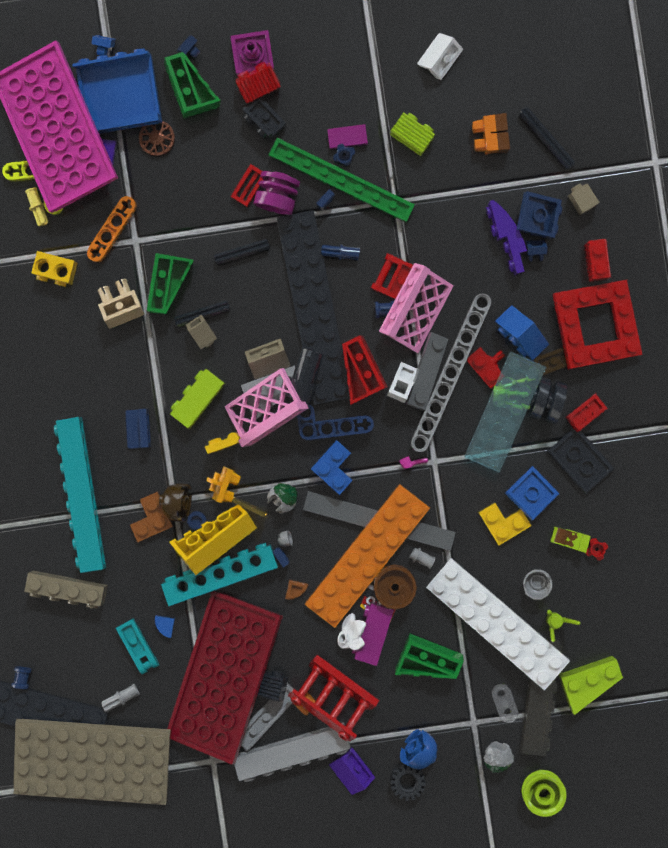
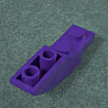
(505, 228)

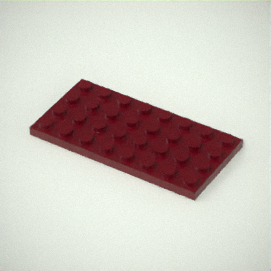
(223, 676)

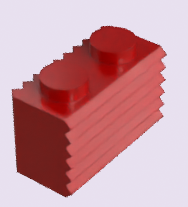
(257, 82)
(597, 260)

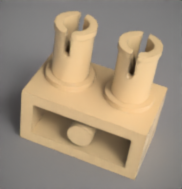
(121, 308)

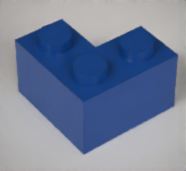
(521, 333)
(328, 467)

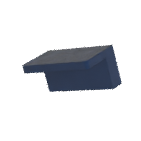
(138, 428)

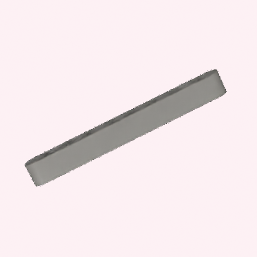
(450, 383)

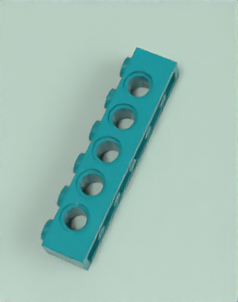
(175, 595)

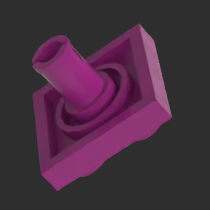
(251, 50)

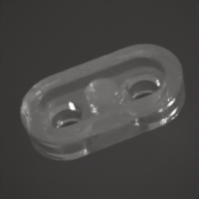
(504, 702)

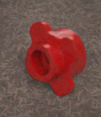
(602, 547)

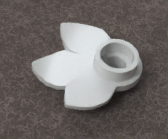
(351, 633)

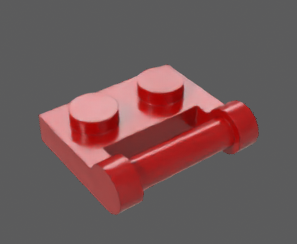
(398, 278)

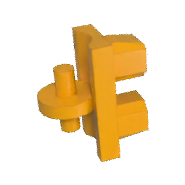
(220, 483)

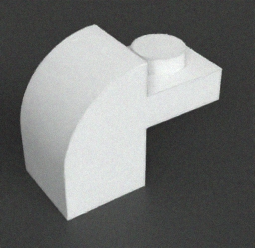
(402, 382)

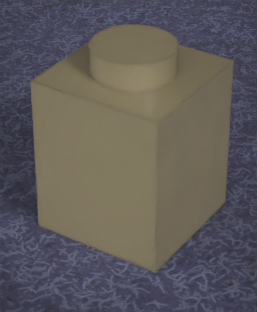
(583, 198)
(201, 332)

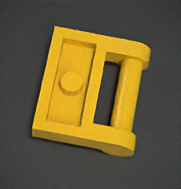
(218, 444)

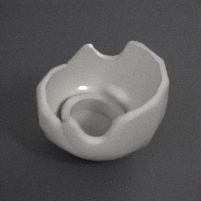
(537, 584)

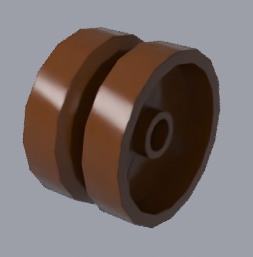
(392, 575)

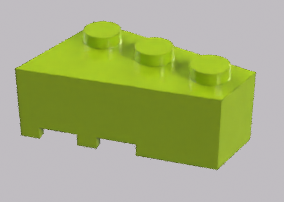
(589, 682)

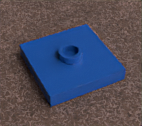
(532, 493)

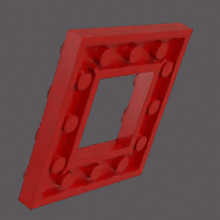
(566, 308)

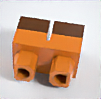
(494, 134)

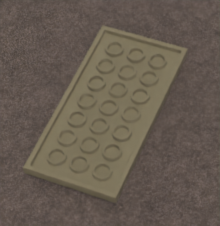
(91, 761)

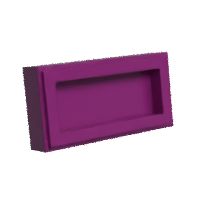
(349, 136)

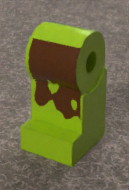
(570, 539)

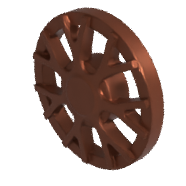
(157, 138)

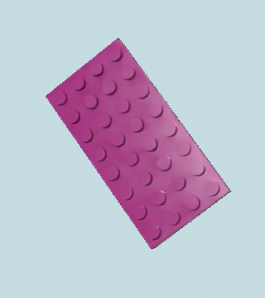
(55, 127)

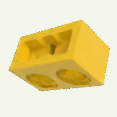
(55, 265)

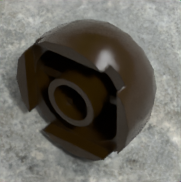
(176, 502)

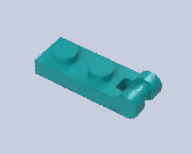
(137, 645)

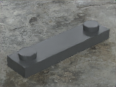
(427, 371)

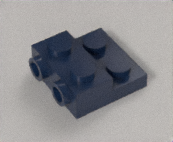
(539, 215)

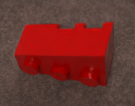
(362, 370)

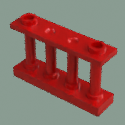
(350, 690)

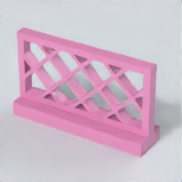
(406, 301)
(276, 419)

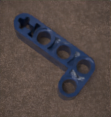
(335, 423)

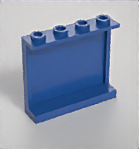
(120, 90)

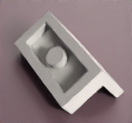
(440, 55)

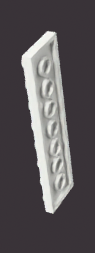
(498, 624)

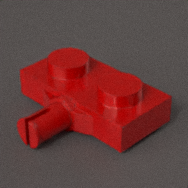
(486, 366)

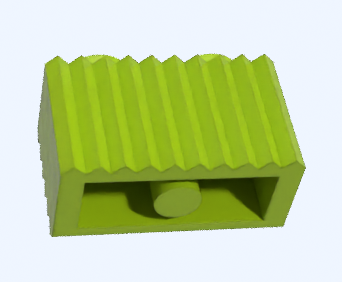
(412, 133)

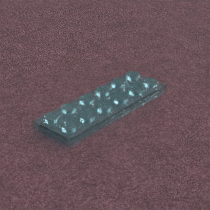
(505, 411)

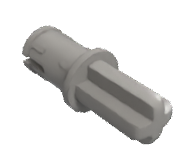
(120, 698)

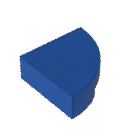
(165, 625)

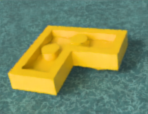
(503, 528)

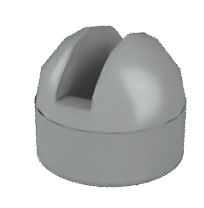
(285, 539)

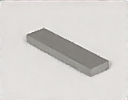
(264, 719)

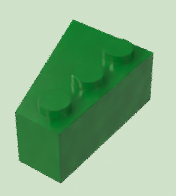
(165, 281)

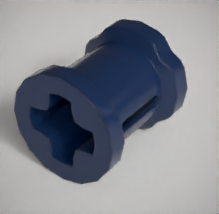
(381, 309)
(21, 677)

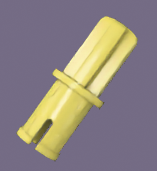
(36, 206)

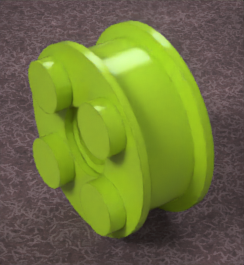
(546, 805)

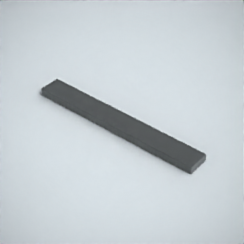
(362, 515)

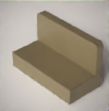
(267, 358)

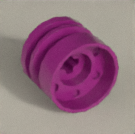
(277, 188)

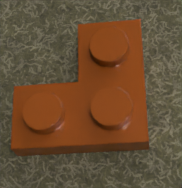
(155, 520)

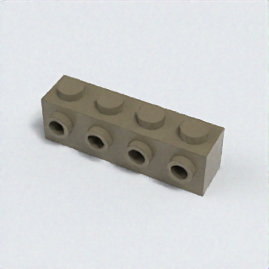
(66, 588)

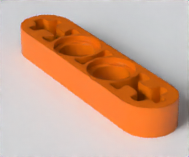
(108, 227)

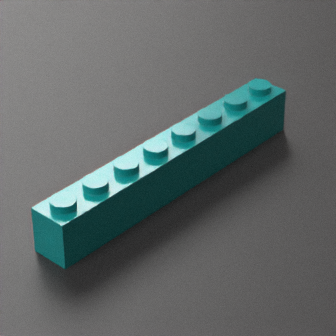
(81, 494)

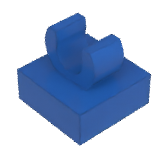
(103, 44)

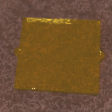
(249, 506)

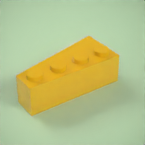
(213, 539)

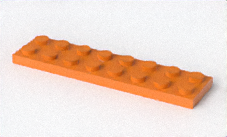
(367, 555)

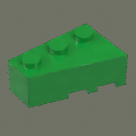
(189, 87)
(428, 659)

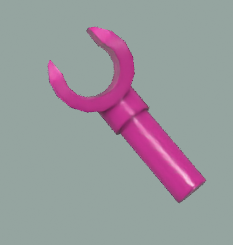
(407, 463)

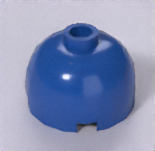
(419, 751)

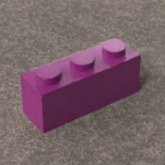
(374, 634)

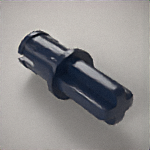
(341, 252)

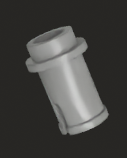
(421, 557)

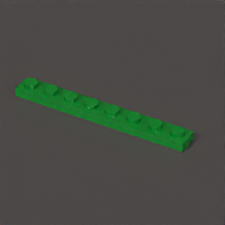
(341, 180)

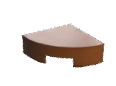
(295, 589)

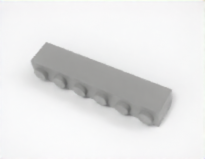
(289, 752)

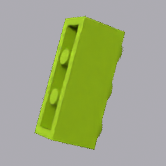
(197, 398)

